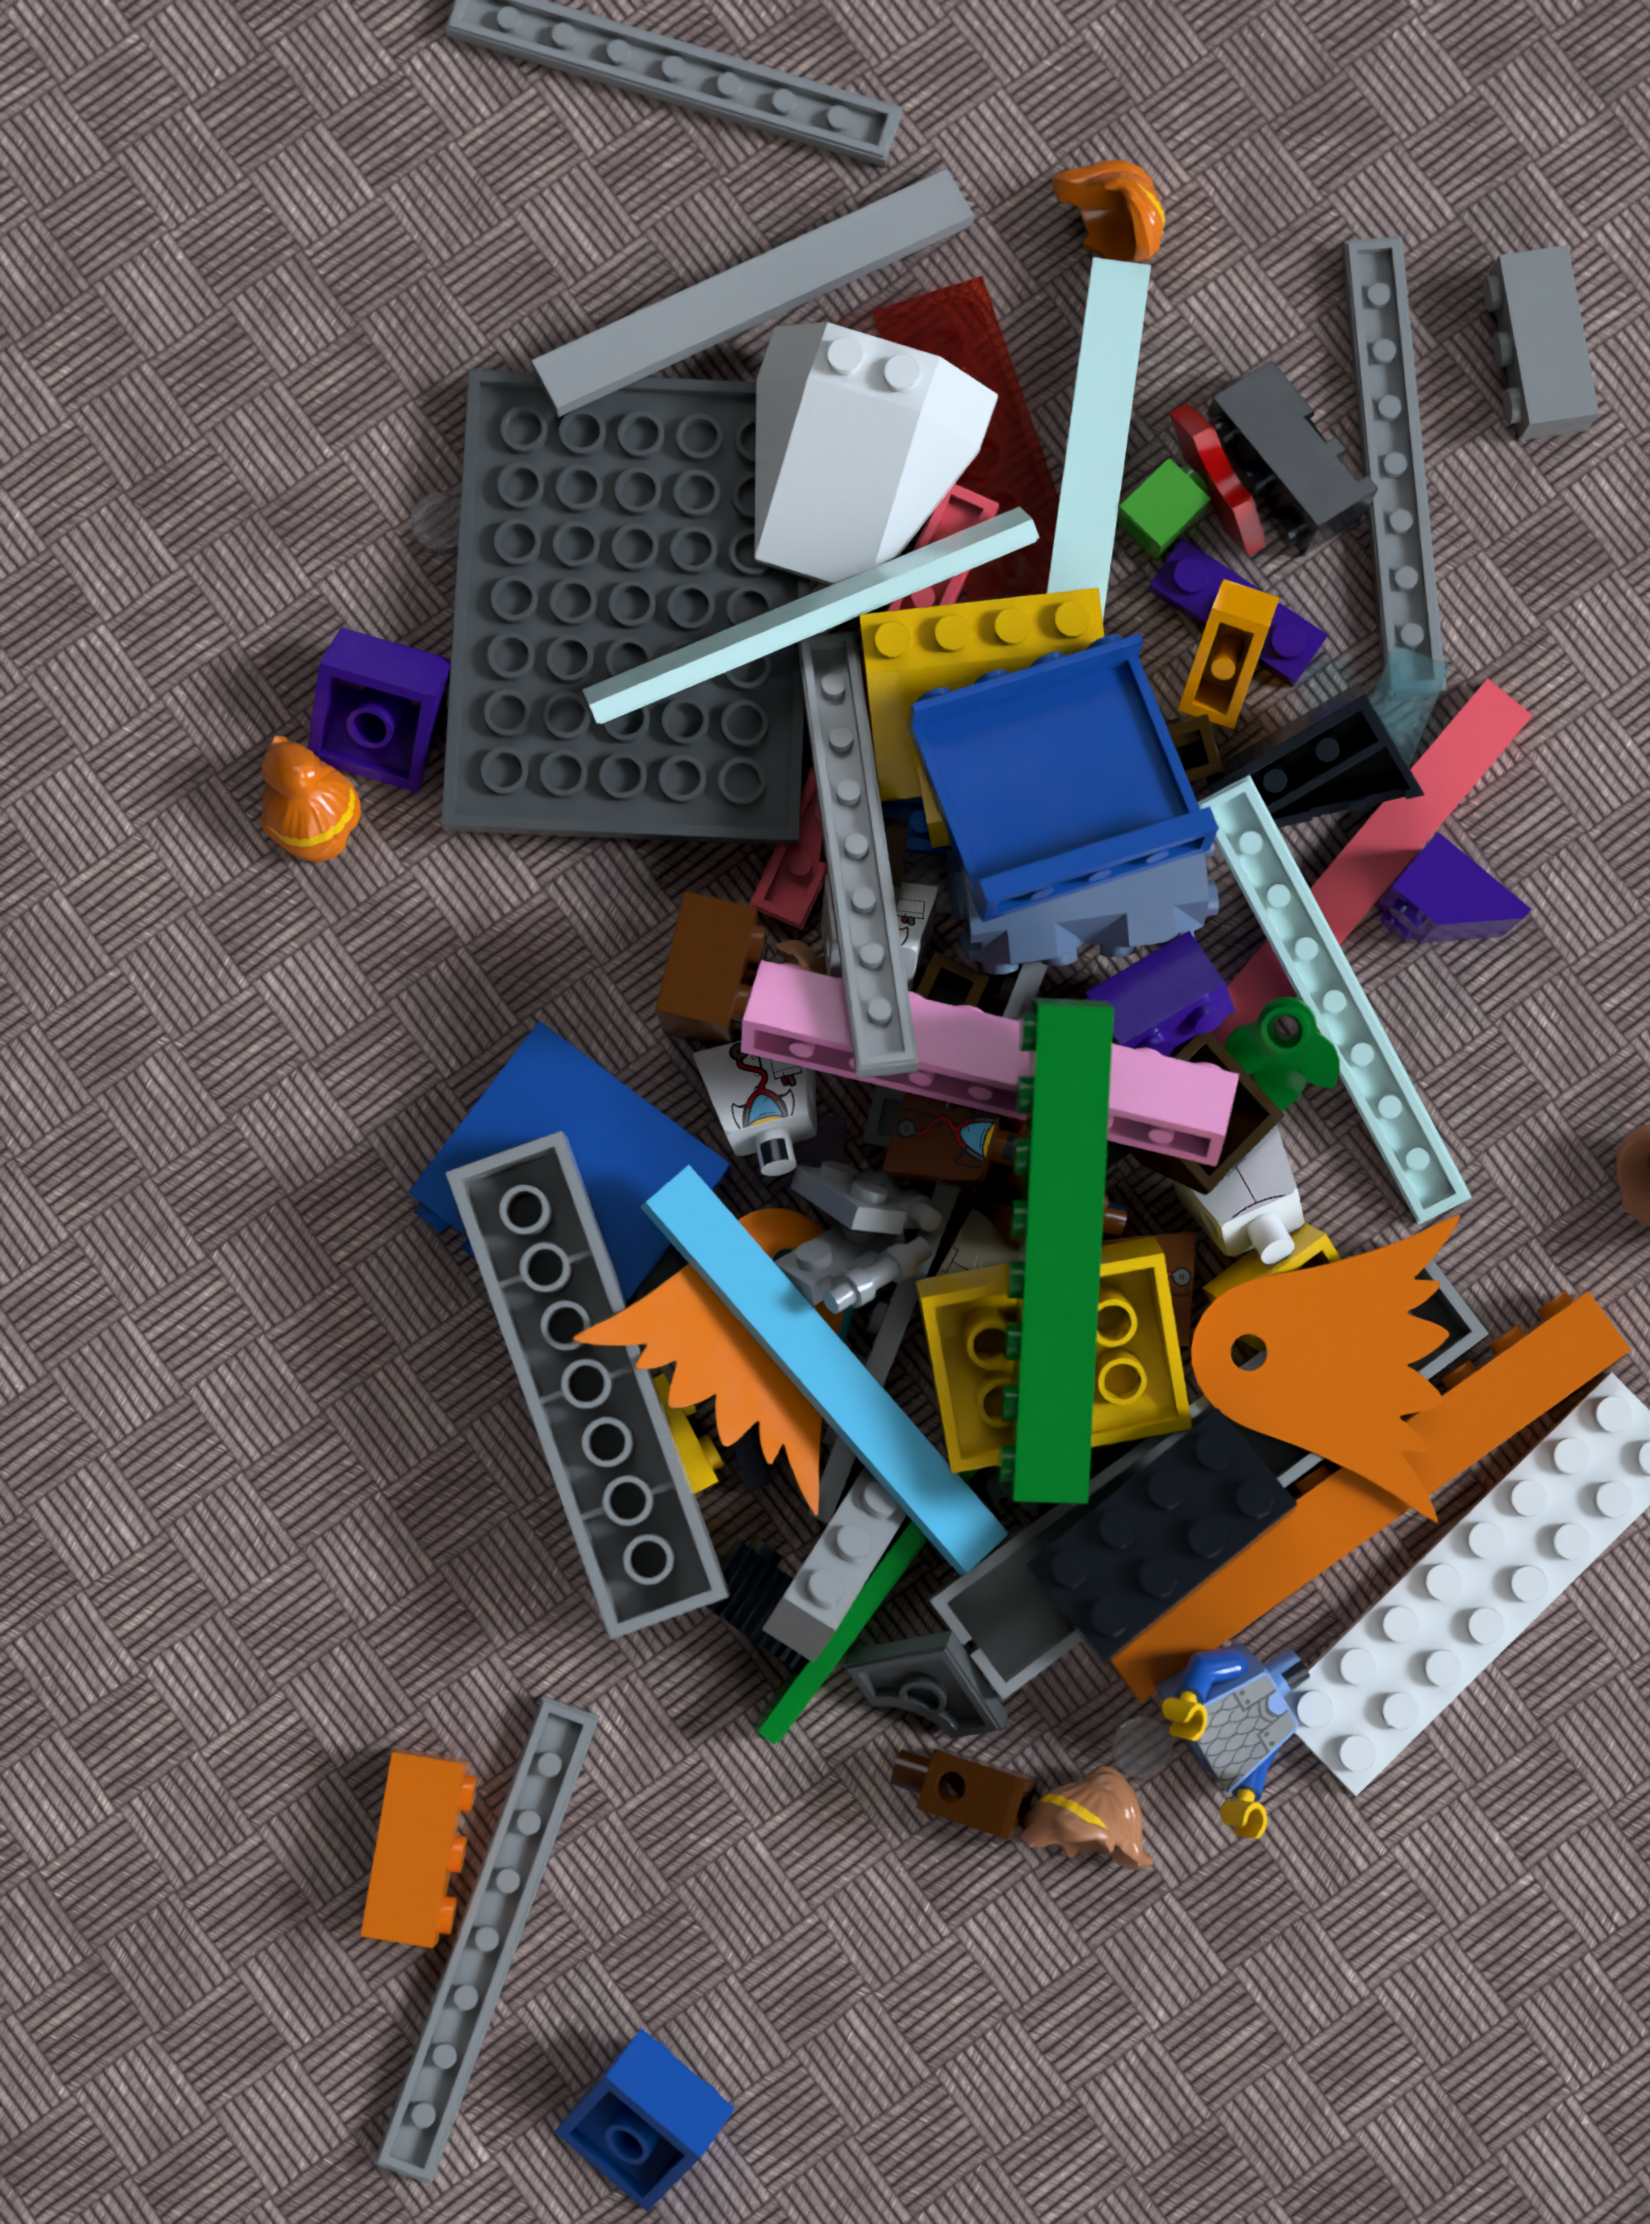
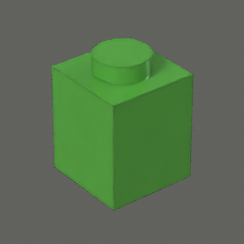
(1164, 508)

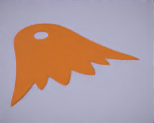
(721, 1358)
(1333, 1359)

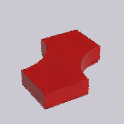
(1228, 495)

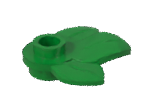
(1283, 1060)

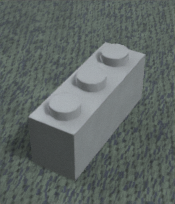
(1541, 343)
(836, 1568)

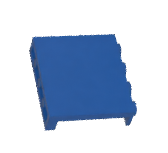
(1057, 777)
(616, 1136)

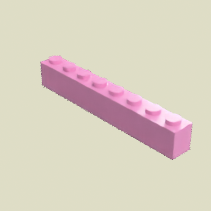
(977, 1061)

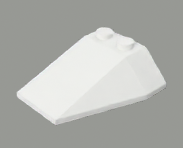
(855, 447)

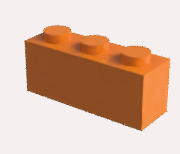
(418, 1848)

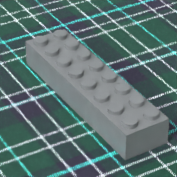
(587, 1400)

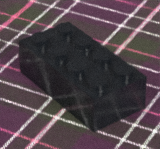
(1161, 1537)

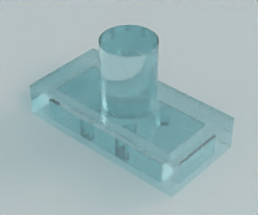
(1407, 695)

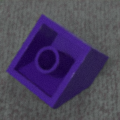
(378, 708)
(1448, 898)
(1166, 997)

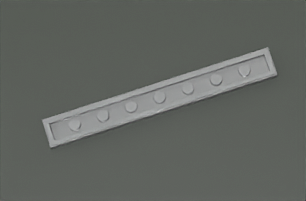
(681, 74)
(752, 292)
(1392, 446)
(857, 856)
(486, 1940)

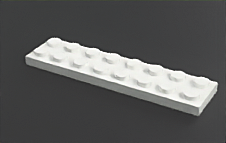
(1477, 1586)

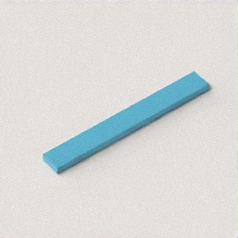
(824, 1370)

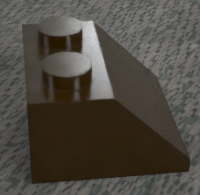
(1249, 1121)

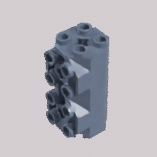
(1116, 915)

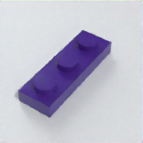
(1190, 585)

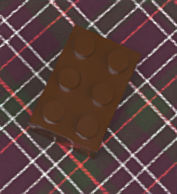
(710, 970)

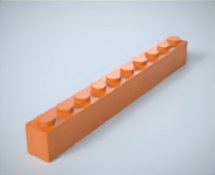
(1345, 1509)

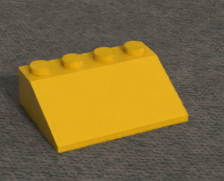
(952, 648)
(1136, 1363)

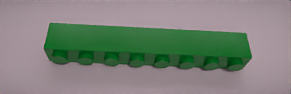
(1059, 1249)

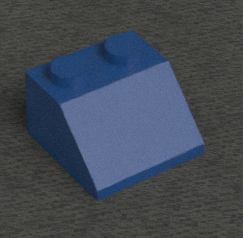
(645, 2120)

